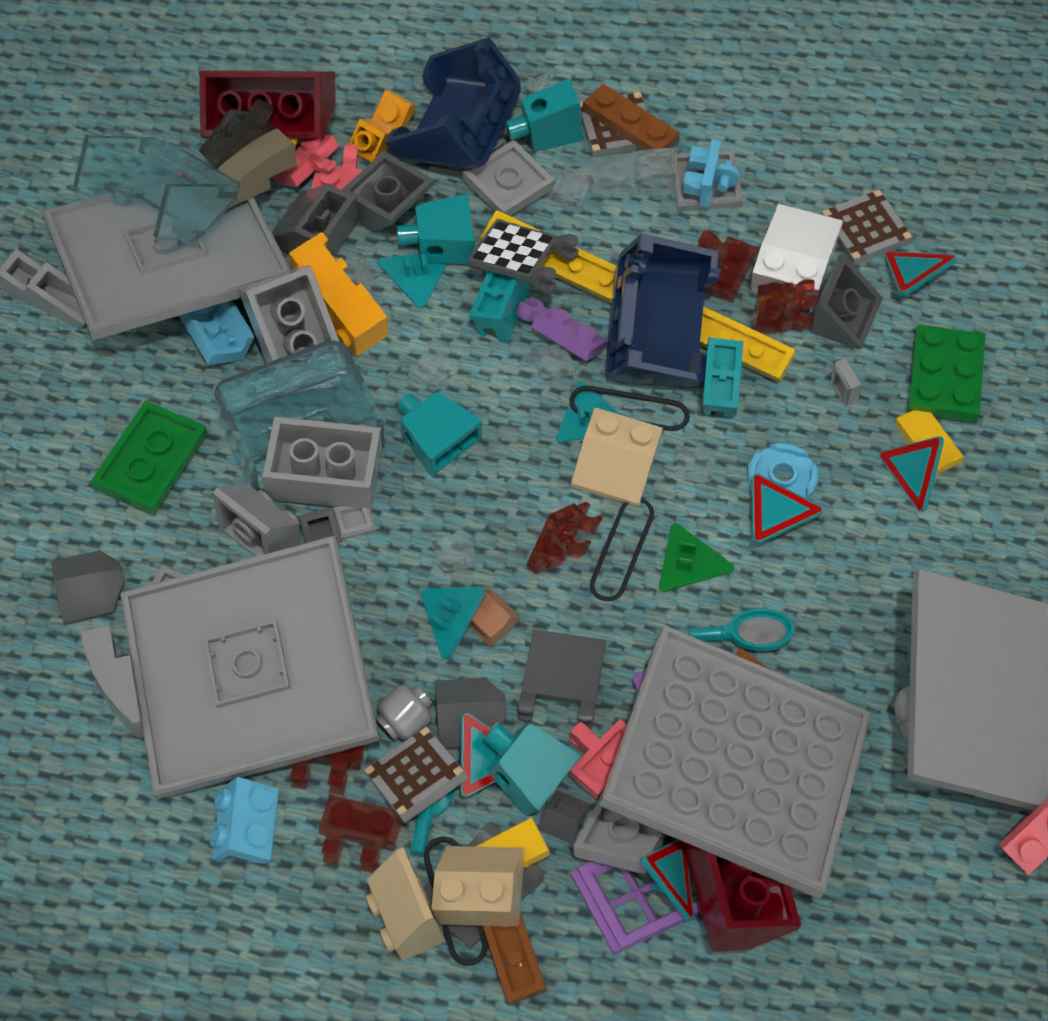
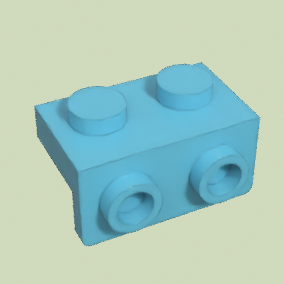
(219, 332)
(244, 821)

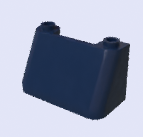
(468, 111)
(659, 312)

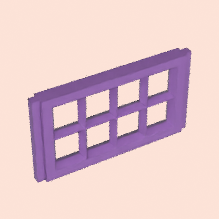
(605, 915)

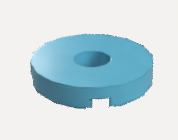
(791, 459)

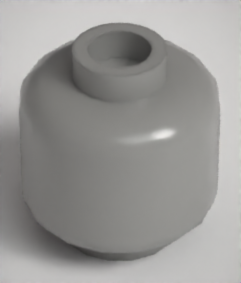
(404, 712)

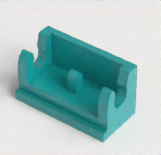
(497, 304)
(722, 376)

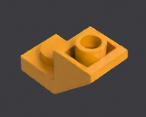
(372, 133)

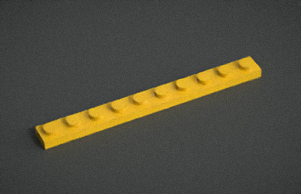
(597, 278)

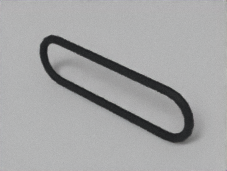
(635, 396)
(634, 558)
(445, 927)

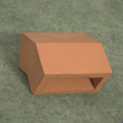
(493, 618)

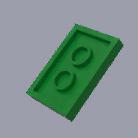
(947, 373)
(149, 457)

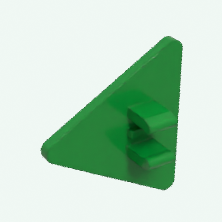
(689, 561)

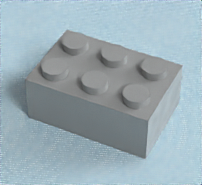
(288, 312)
(322, 463)

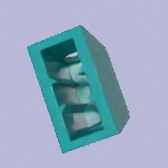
(549, 118)
(441, 231)
(437, 429)
(528, 764)

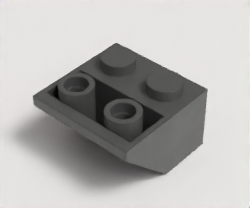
(318, 211)

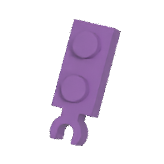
(562, 329)

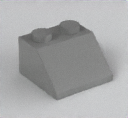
(255, 520)

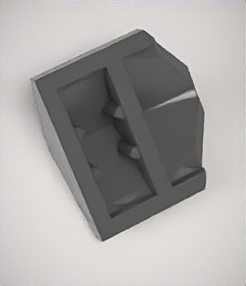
(87, 586)
(464, 696)

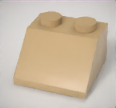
(616, 457)
(478, 886)
(404, 907)

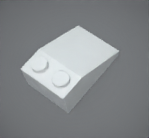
(796, 248)

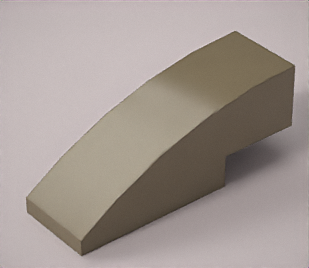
(259, 162)

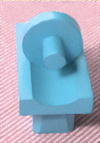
(702, 184)

